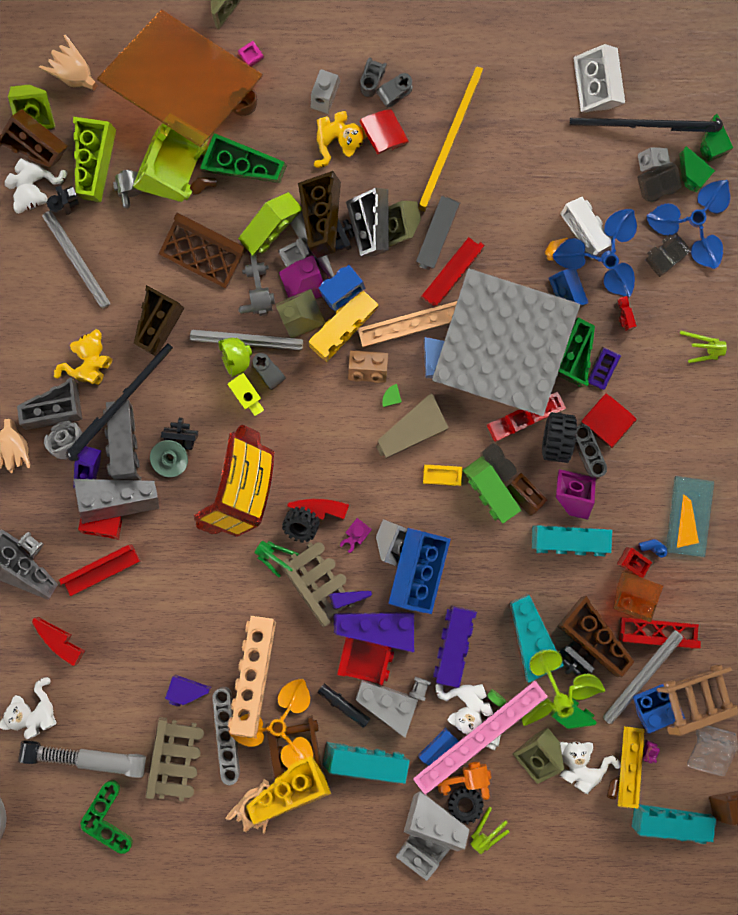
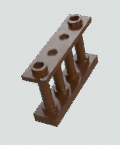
(275, 749)

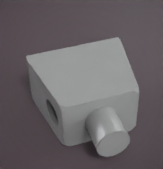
(325, 89)

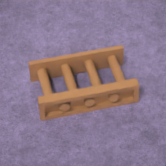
(698, 720)

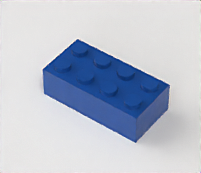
(419, 571)

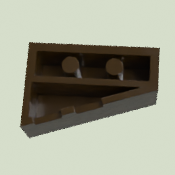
(156, 320)

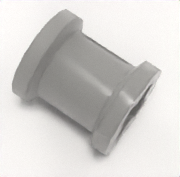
(30, 544)
(419, 688)

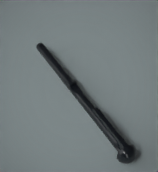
(675, 125)
(97, 424)

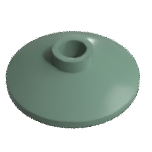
(163, 464)

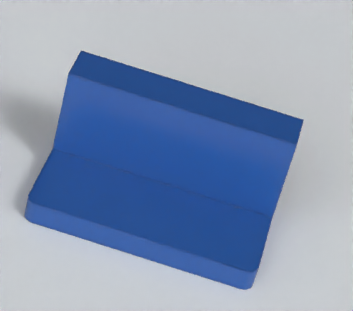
(568, 286)
(438, 746)

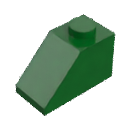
(715, 144)
(693, 170)

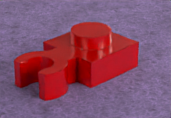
(627, 318)

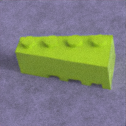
(93, 152)

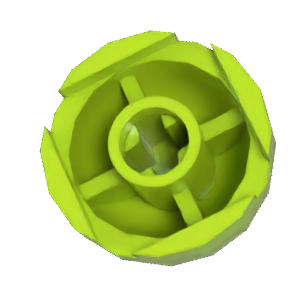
(235, 355)

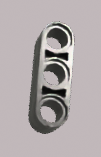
(596, 458)

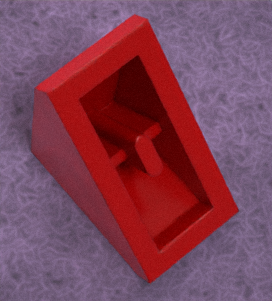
(634, 562)

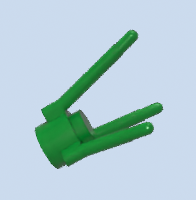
(265, 552)

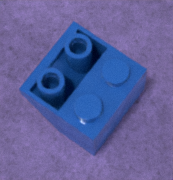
(341, 287)
(654, 709)

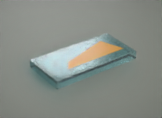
(689, 516)

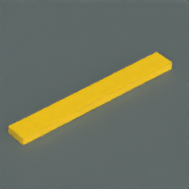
(450, 138)

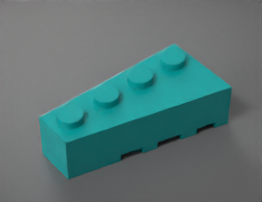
(571, 539)
(530, 633)
(365, 763)
(673, 824)

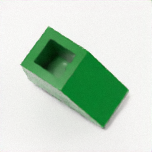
(577, 718)

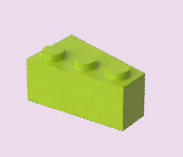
(269, 223)

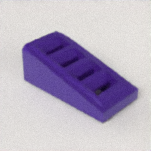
(604, 351)
(345, 598)

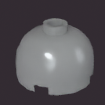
(62, 438)

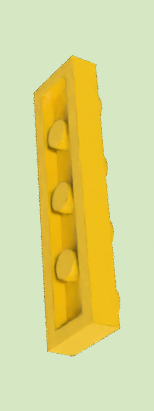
(631, 767)

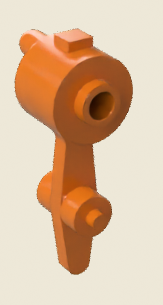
(475, 777)

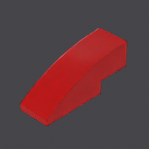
(321, 507)
(58, 641)

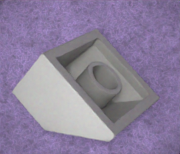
(390, 541)

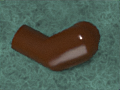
(201, 183)
(613, 788)

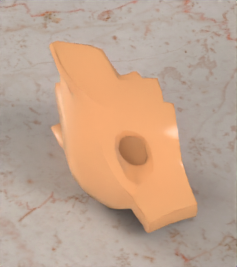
(70, 67)
(12, 447)
(242, 811)

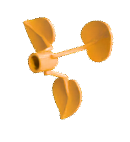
(296, 698)

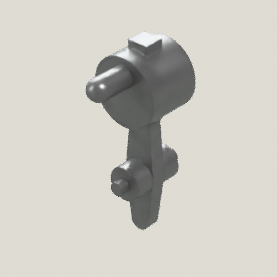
(124, 186)
(260, 298)

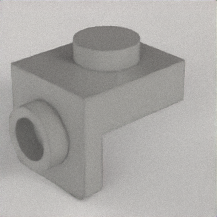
(653, 158)
(294, 252)

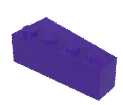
(381, 628)
(454, 646)

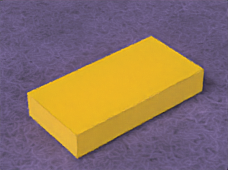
(442, 475)

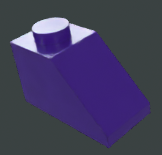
(88, 464)
(185, 690)

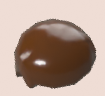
(247, 105)

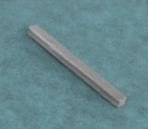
(76, 259)
(251, 340)
(643, 676)

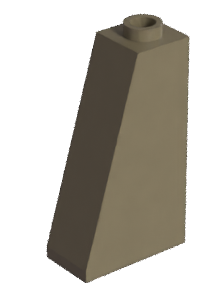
(418, 425)

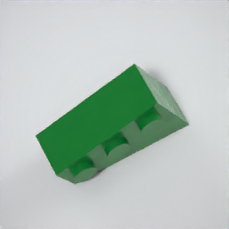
(577, 354)

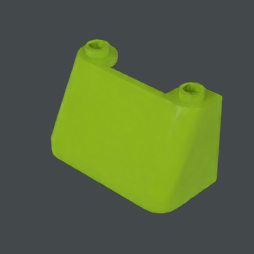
(168, 165)

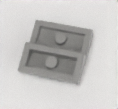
(421, 855)

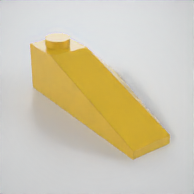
(291, 790)

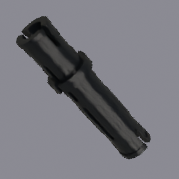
(340, 703)

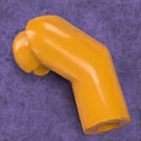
(552, 247)

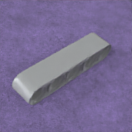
(223, 745)

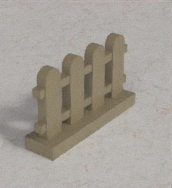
(310, 577)
(172, 769)

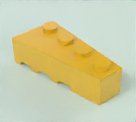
(342, 326)

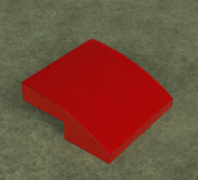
(384, 131)
(609, 420)

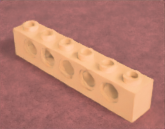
(250, 727)

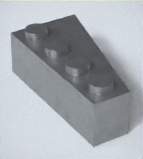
(122, 443)
(114, 498)

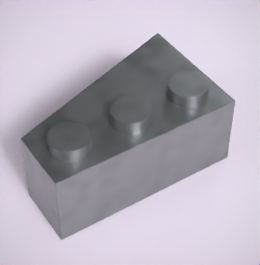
(370, 221)

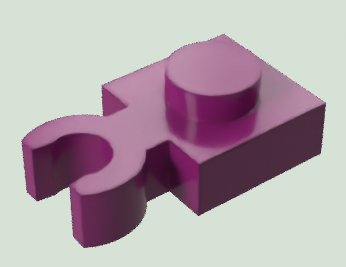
(357, 533)
(650, 752)

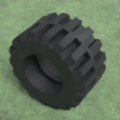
(559, 437)

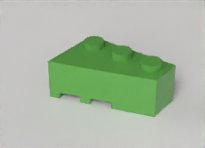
(491, 490)

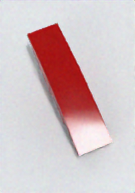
(521, 419)

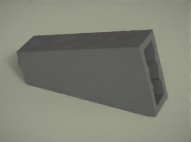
(437, 232)

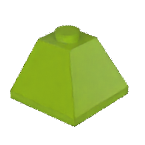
(33, 102)

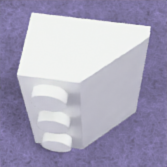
(599, 79)
(586, 226)

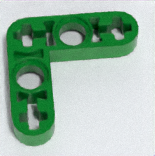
(100, 824)

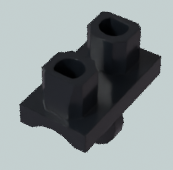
(64, 199)
(342, 241)
(182, 432)
(574, 662)

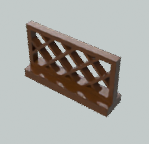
(209, 235)

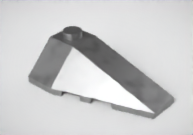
(20, 569)

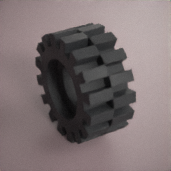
(297, 531)
(465, 817)

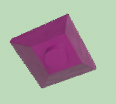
(301, 277)
(576, 493)

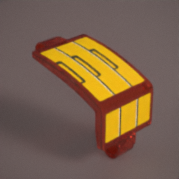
(242, 487)

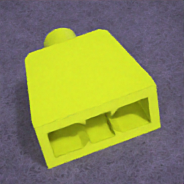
(240, 386)

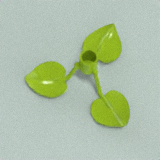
(583, 687)

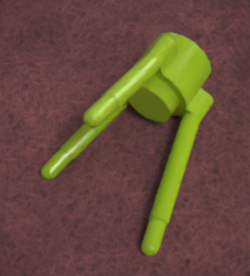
(714, 347)
(482, 842)

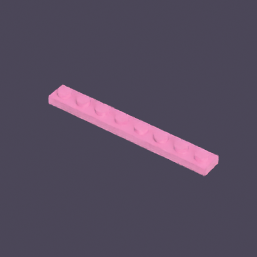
(480, 737)

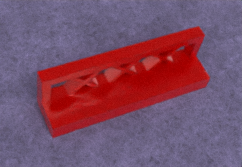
(452, 272)
(100, 569)
(657, 640)

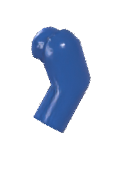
(655, 546)

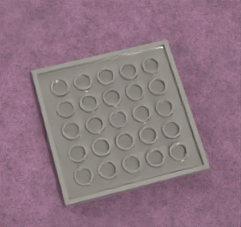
(505, 342)

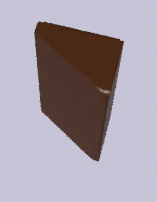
(526, 494)

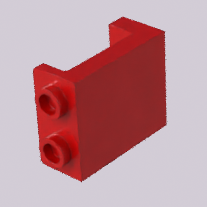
(365, 661)

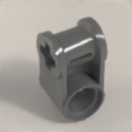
(372, 74)
(393, 91)
(270, 372)

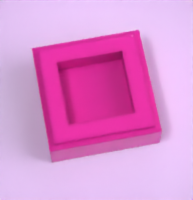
(250, 54)

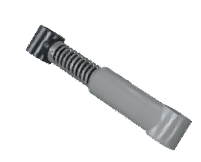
(129, 765)

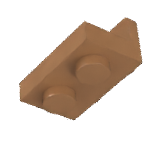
(368, 366)

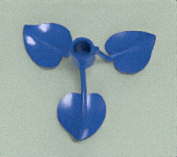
(666, 221)
(621, 277)

